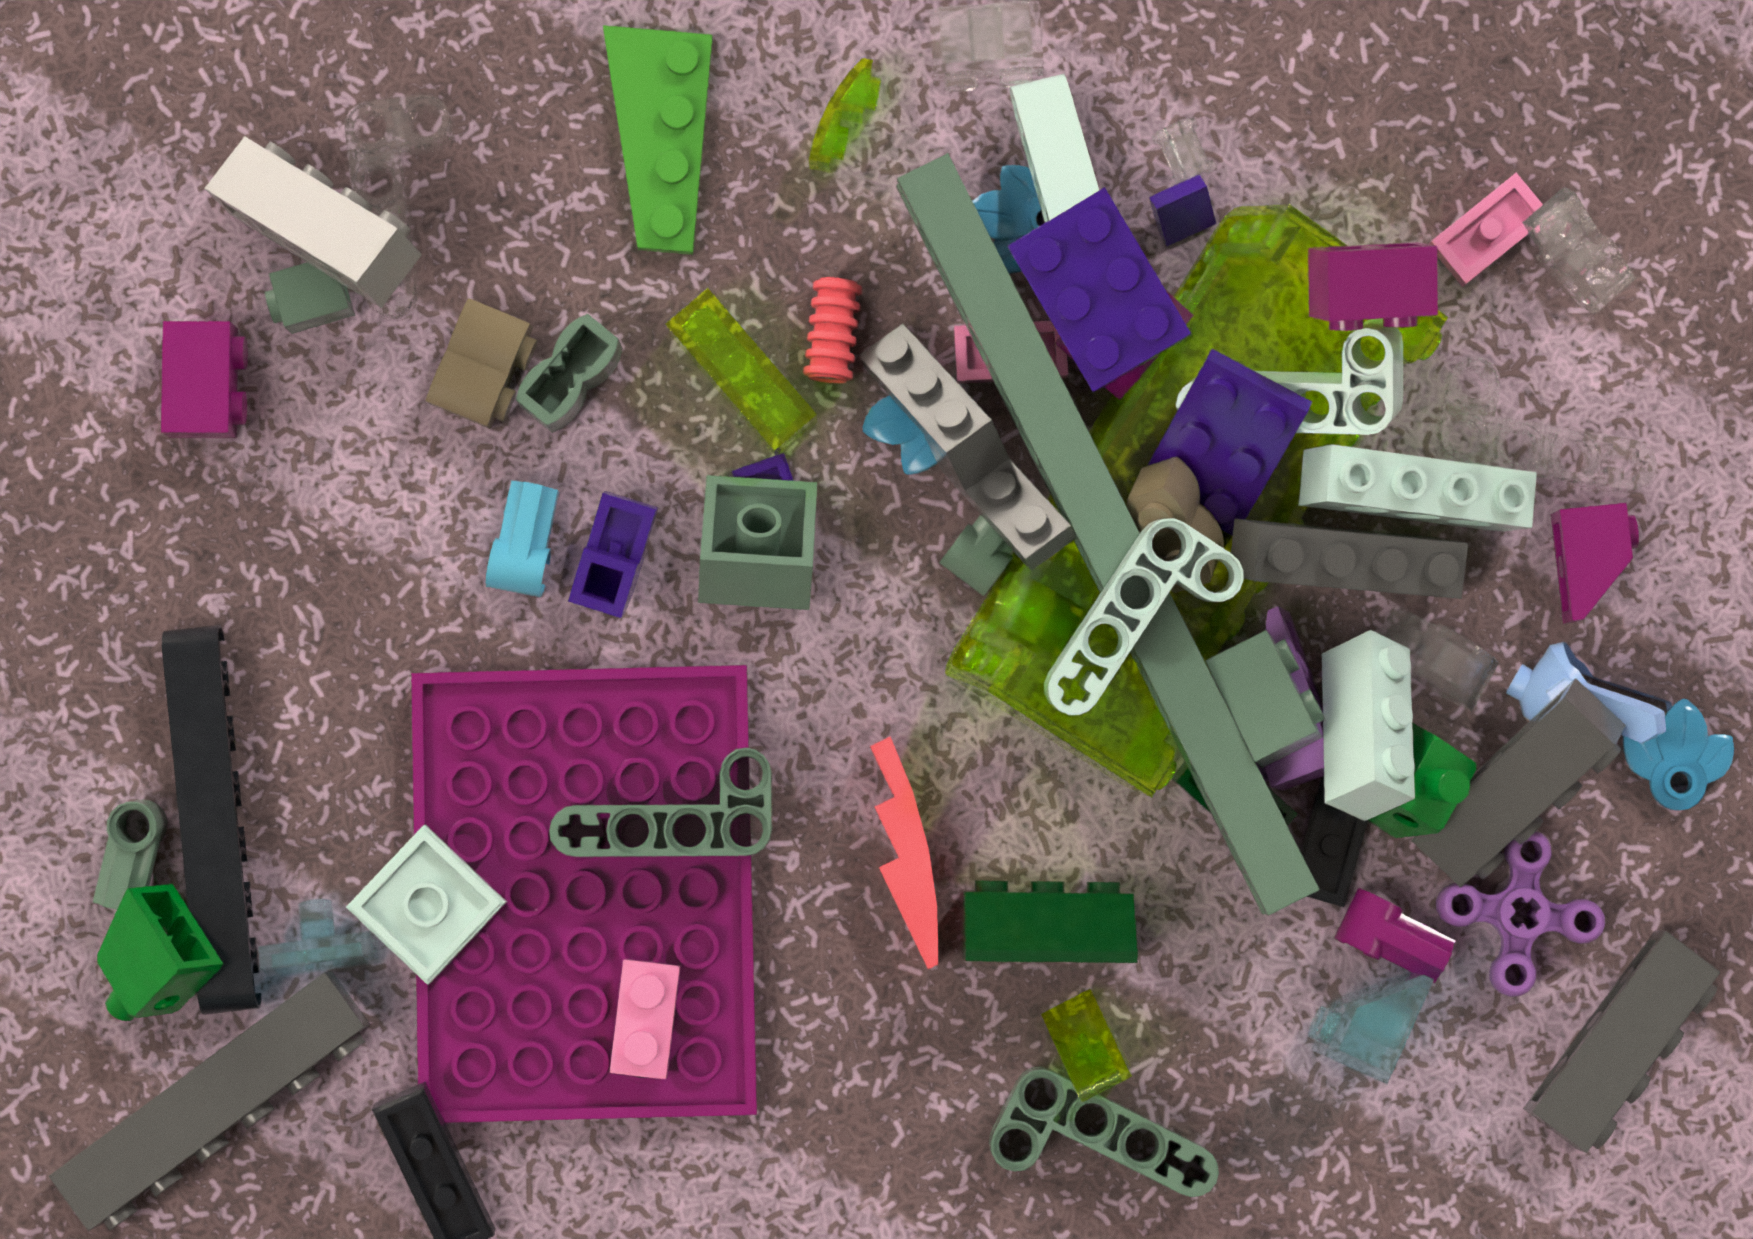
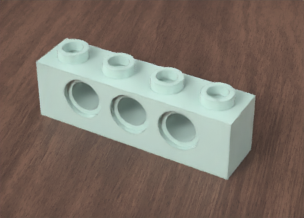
(1417, 488)

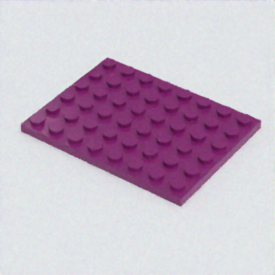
(533, 999)

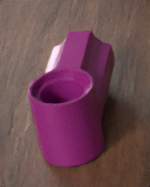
(1384, 932)

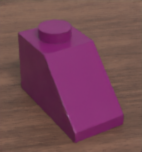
(1590, 554)

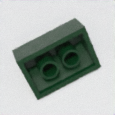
(1049, 924)

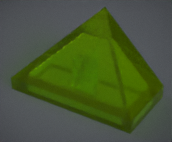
(1087, 1045)

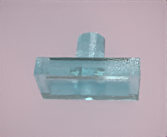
(318, 945)

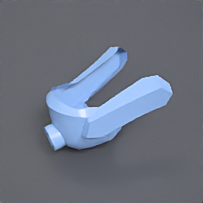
(1559, 668)

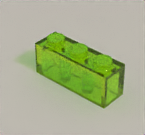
(741, 372)

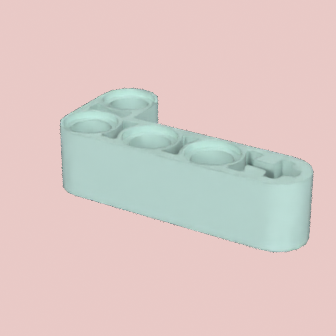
(1053, 144)
(1345, 388)
(1130, 623)

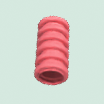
(832, 330)

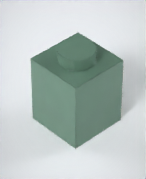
(306, 298)

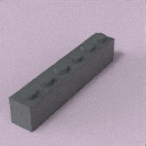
(210, 1101)

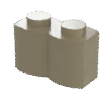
(481, 364)
(1168, 492)

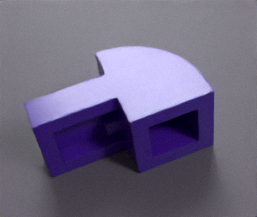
(613, 555)

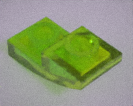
(853, 95)
(1036, 614)

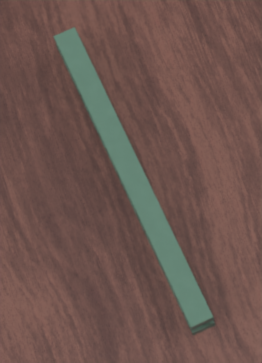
(1104, 532)

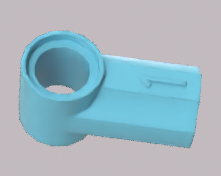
(522, 549)

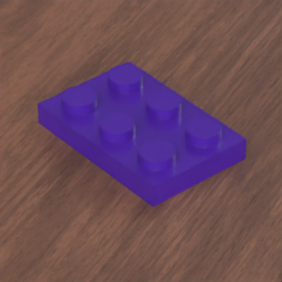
(1099, 290)
(1232, 434)

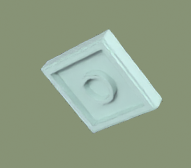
(426, 904)

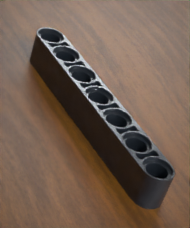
(208, 812)

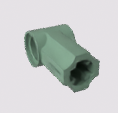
(978, 556)
(126, 860)

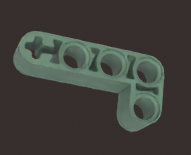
(662, 820)
(1108, 1140)

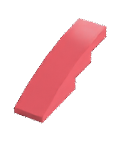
(910, 874)

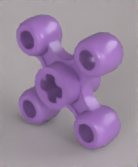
(1517, 937)

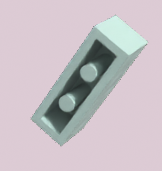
(1367, 726)

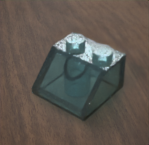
(1371, 1024)

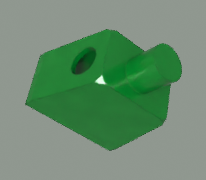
(1440, 783)
(154, 954)

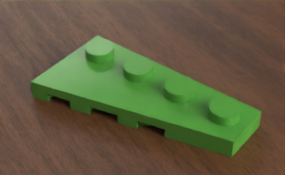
(661, 119)

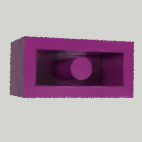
(1373, 283)
(202, 379)

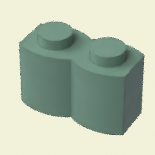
(559, 385)

